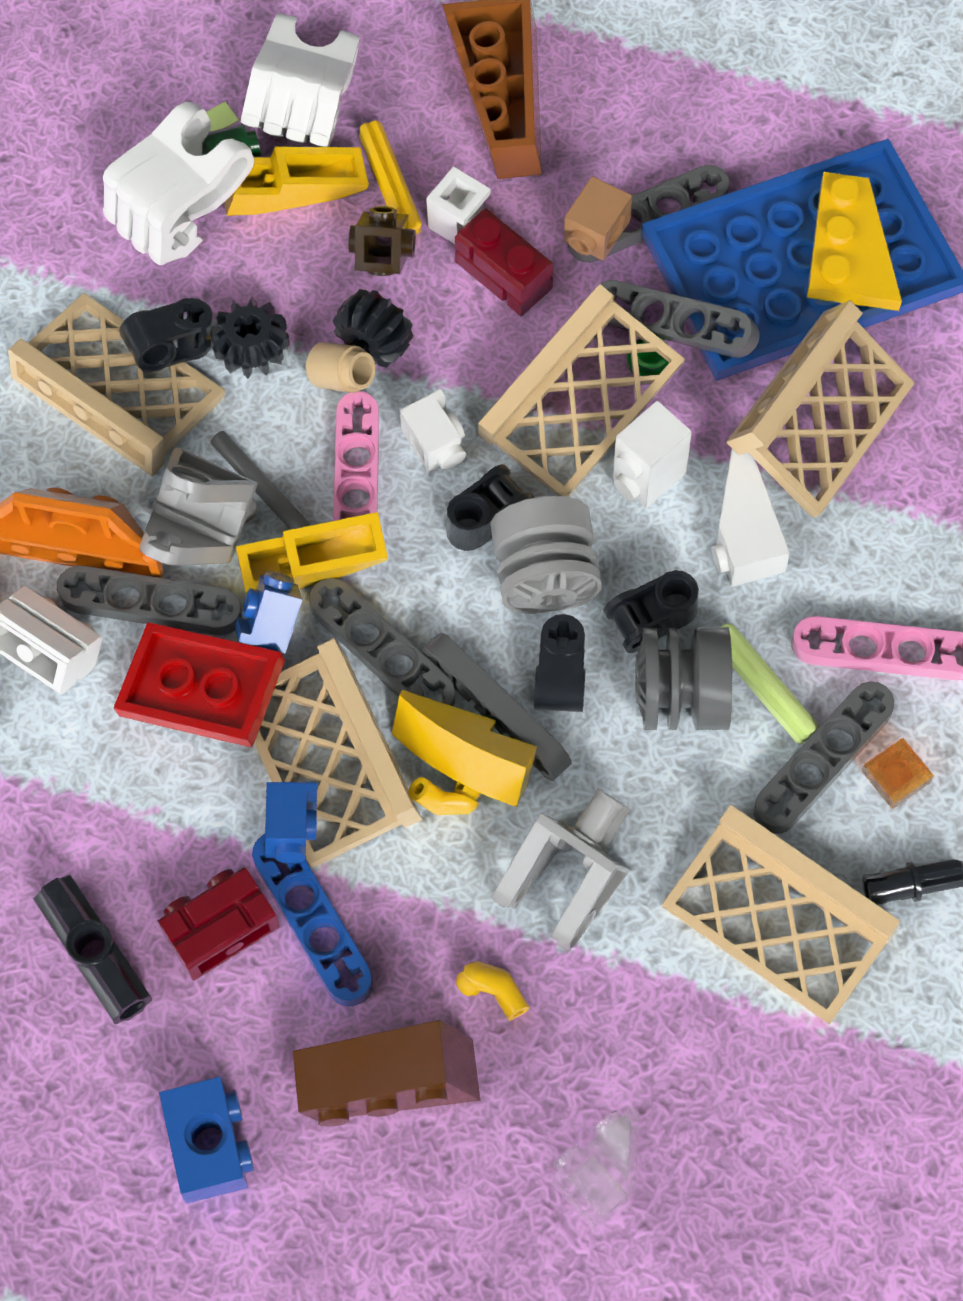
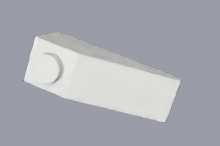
(748, 534)

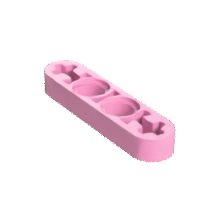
(356, 477)
(887, 640)

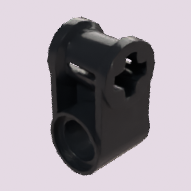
(164, 338)
(481, 504)
(648, 608)
(561, 670)

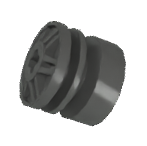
(685, 678)

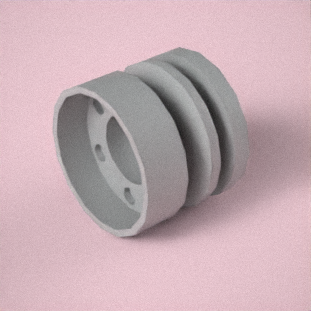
(545, 554)

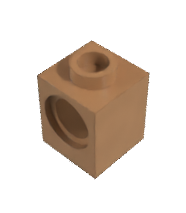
(597, 218)

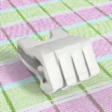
(299, 84)
(169, 183)

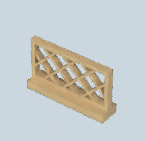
(550, 366)
(790, 389)
(85, 401)
(368, 744)
(804, 877)

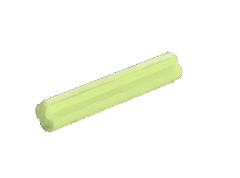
(770, 689)

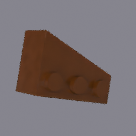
(386, 1073)

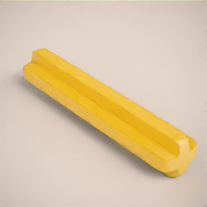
(388, 172)

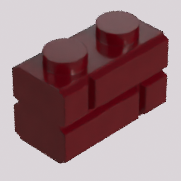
(503, 262)
(218, 922)

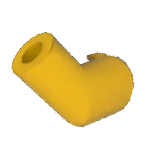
(440, 802)
(494, 981)

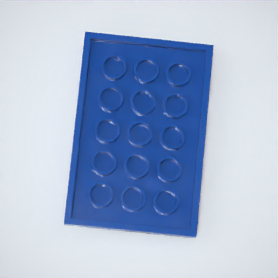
(757, 250)

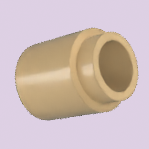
(340, 367)

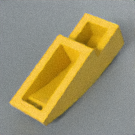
(298, 179)
(316, 551)
(464, 747)

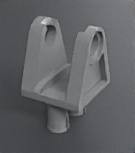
(198, 512)
(590, 837)

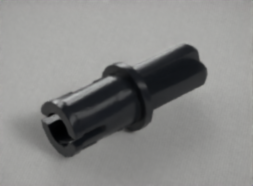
(912, 881)

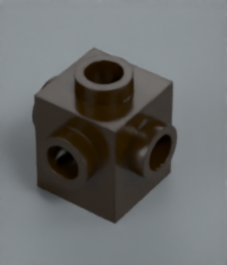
(373, 253)

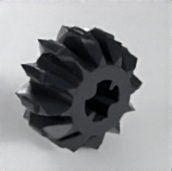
(374, 325)
(249, 337)

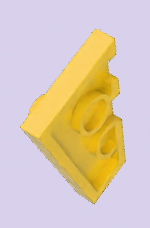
(850, 247)

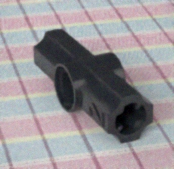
(108, 972)

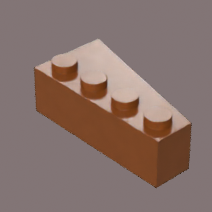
(500, 68)

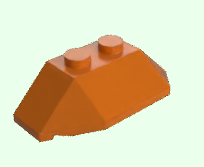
(73, 531)

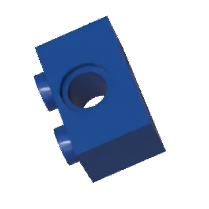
(188, 1113)

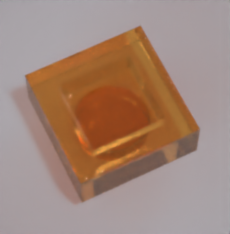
(897, 773)

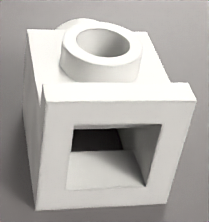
(464, 203)
(433, 432)

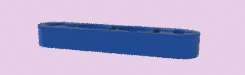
(308, 920)

